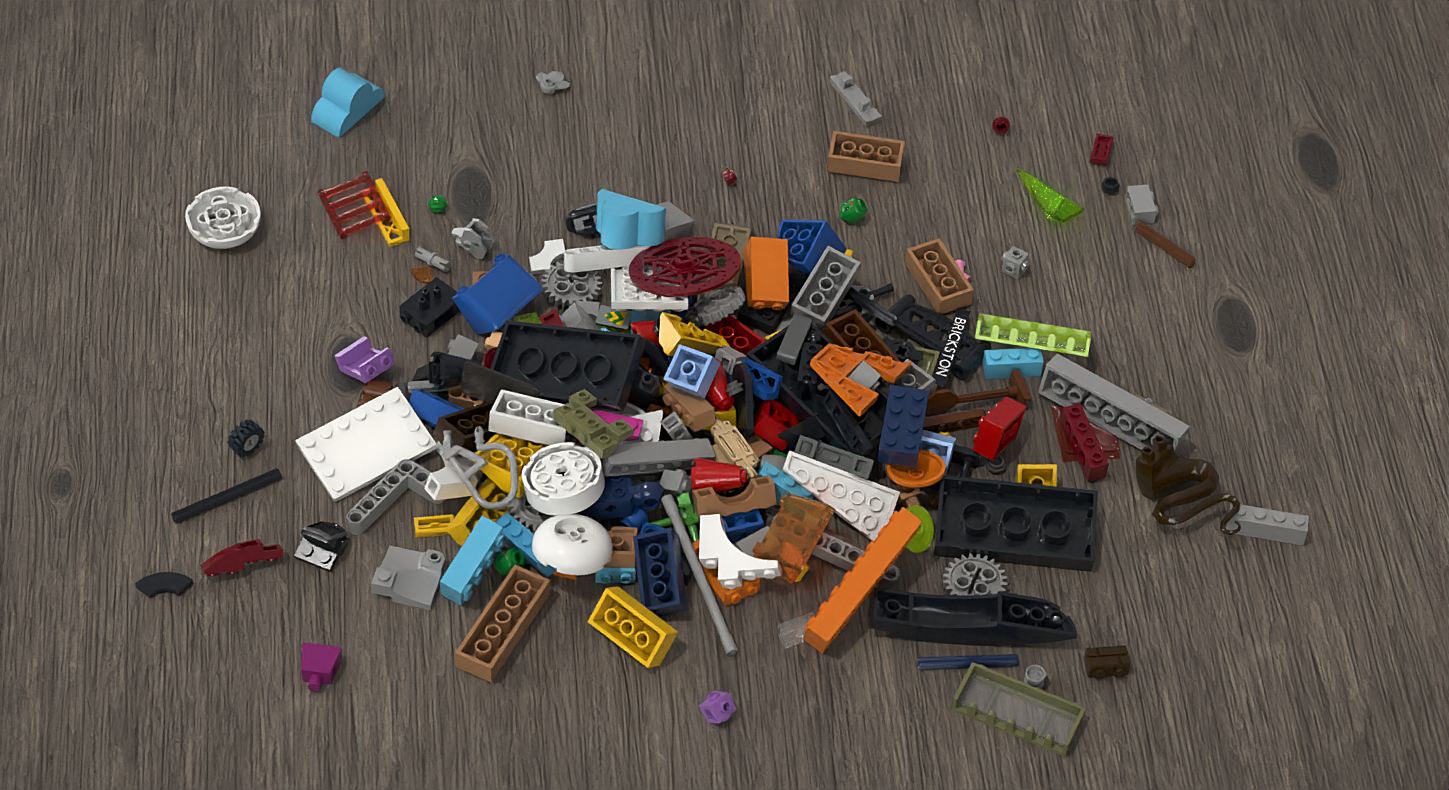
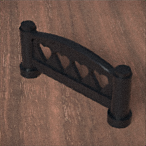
(964, 360)

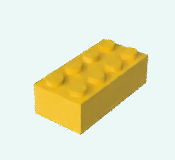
(632, 626)

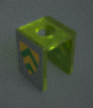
(614, 320)

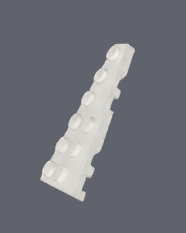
(855, 499)

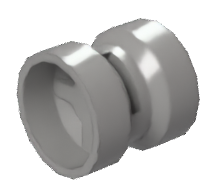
(1035, 676)

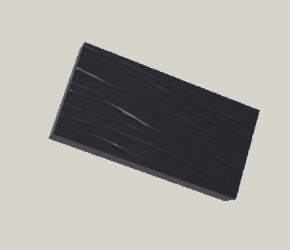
(806, 404)
(1016, 523)

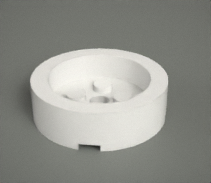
(562, 494)

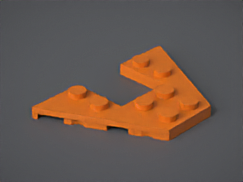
(837, 363)

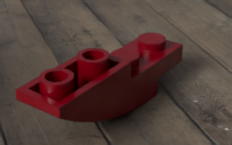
(233, 557)

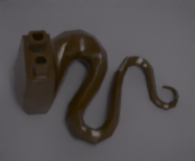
(1162, 470)

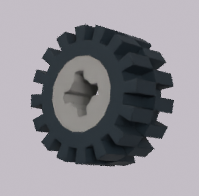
(246, 438)

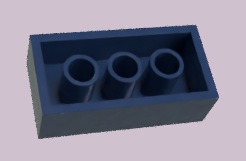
(903, 426)
(660, 572)

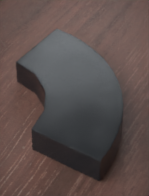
(164, 583)

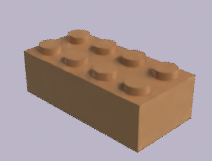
(865, 156)
(939, 276)

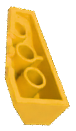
(675, 332)

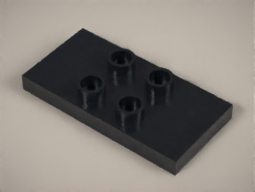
(571, 360)

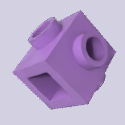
(718, 707)

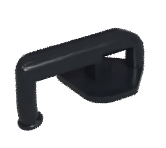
(583, 220)

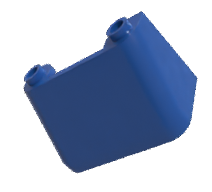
(497, 295)

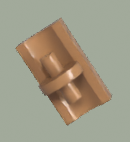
(907, 496)

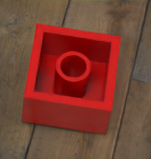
(772, 419)

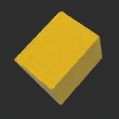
(1037, 474)

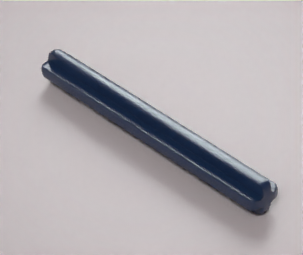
(965, 661)

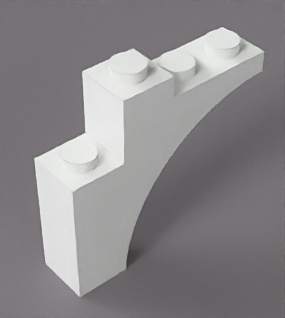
(446, 482)
(732, 563)

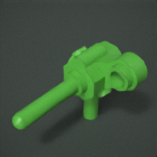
(688, 516)

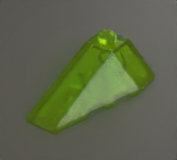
(1049, 200)

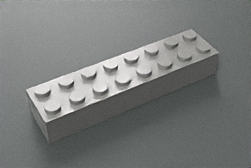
(1110, 405)

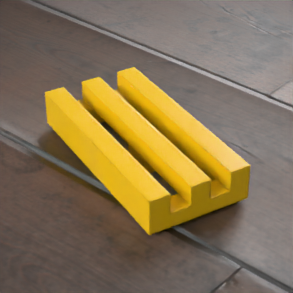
(434, 527)

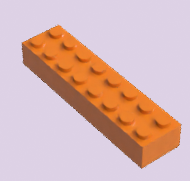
(861, 579)

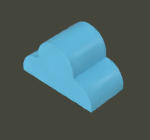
(344, 101)
(628, 221)

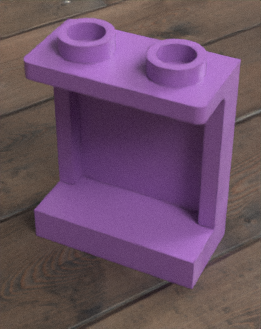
(363, 361)

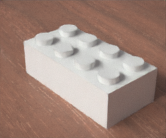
(526, 418)

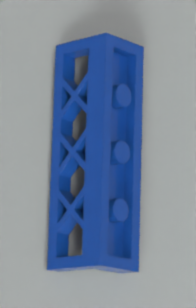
(761, 389)

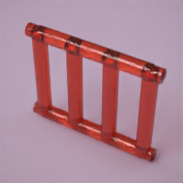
(371, 190)

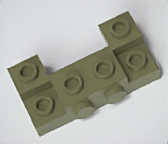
(589, 427)

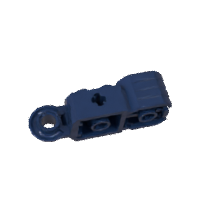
(622, 498)

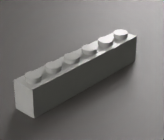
(656, 456)

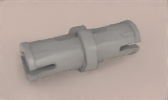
(433, 259)

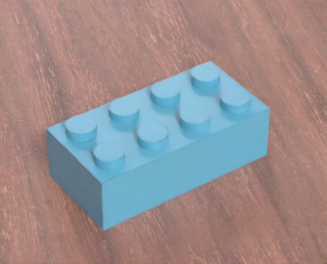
(471, 561)

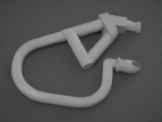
(450, 453)

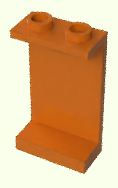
(727, 596)

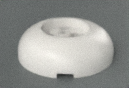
(235, 215)
(572, 544)

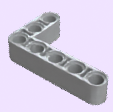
(403, 476)

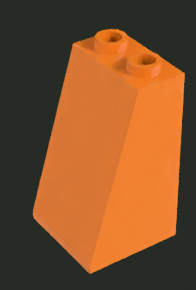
(766, 272)

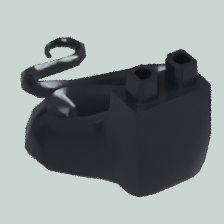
(646, 386)

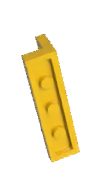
(398, 225)

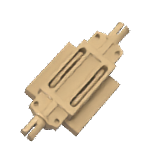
(732, 447)

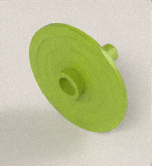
(925, 533)

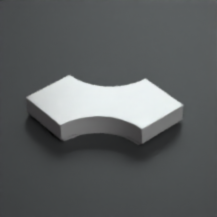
(552, 251)

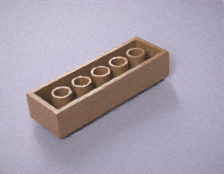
(502, 623)

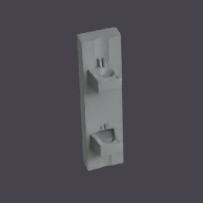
(856, 100)

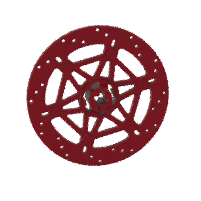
(685, 266)

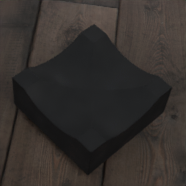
(764, 319)

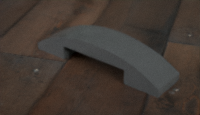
(834, 457)

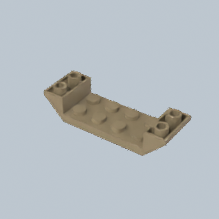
(737, 237)

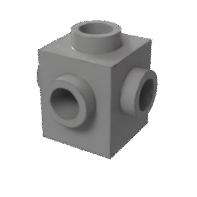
(1014, 262)

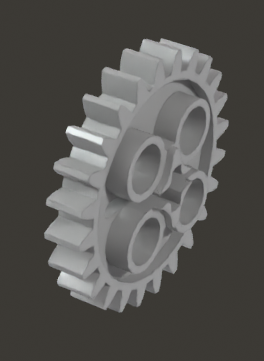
(570, 286)
(717, 305)
(958, 578)

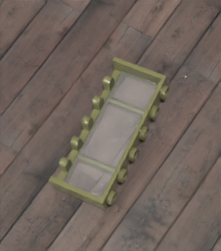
(1018, 709)

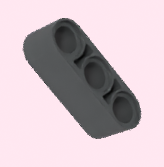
(794, 339)

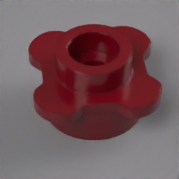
(729, 176)

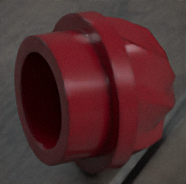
(1001, 125)

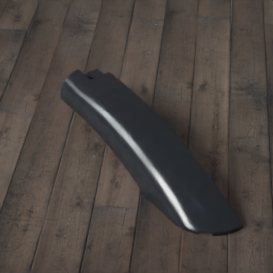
(969, 618)

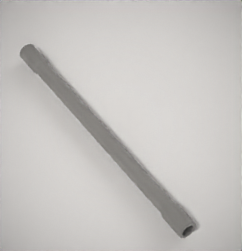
(725, 637)

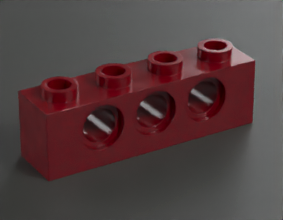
(1084, 442)

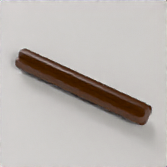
(1165, 244)

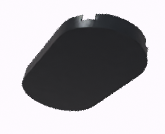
(744, 401)

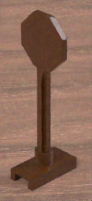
(943, 400)

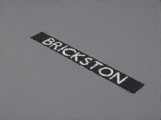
(951, 346)

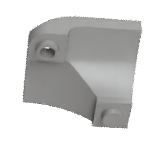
(409, 576)

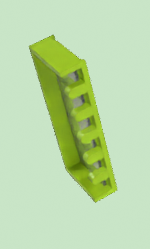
(1033, 334)

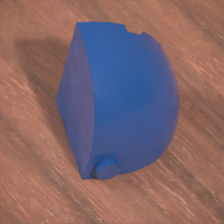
(807, 242)

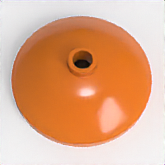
(928, 471)

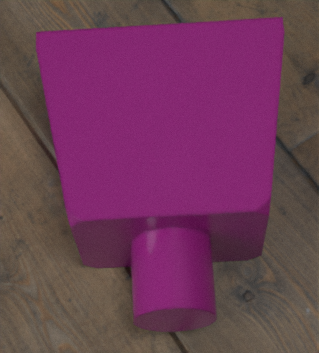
(319, 664)

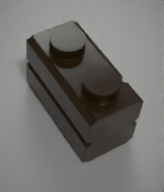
(1107, 661)

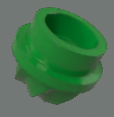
(437, 203)

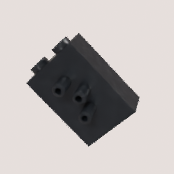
(429, 307)

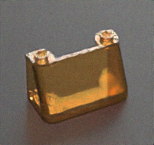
(794, 533)

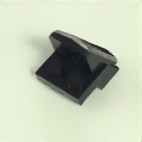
(322, 544)

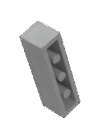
(1270, 524)

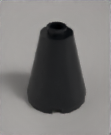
(446, 370)

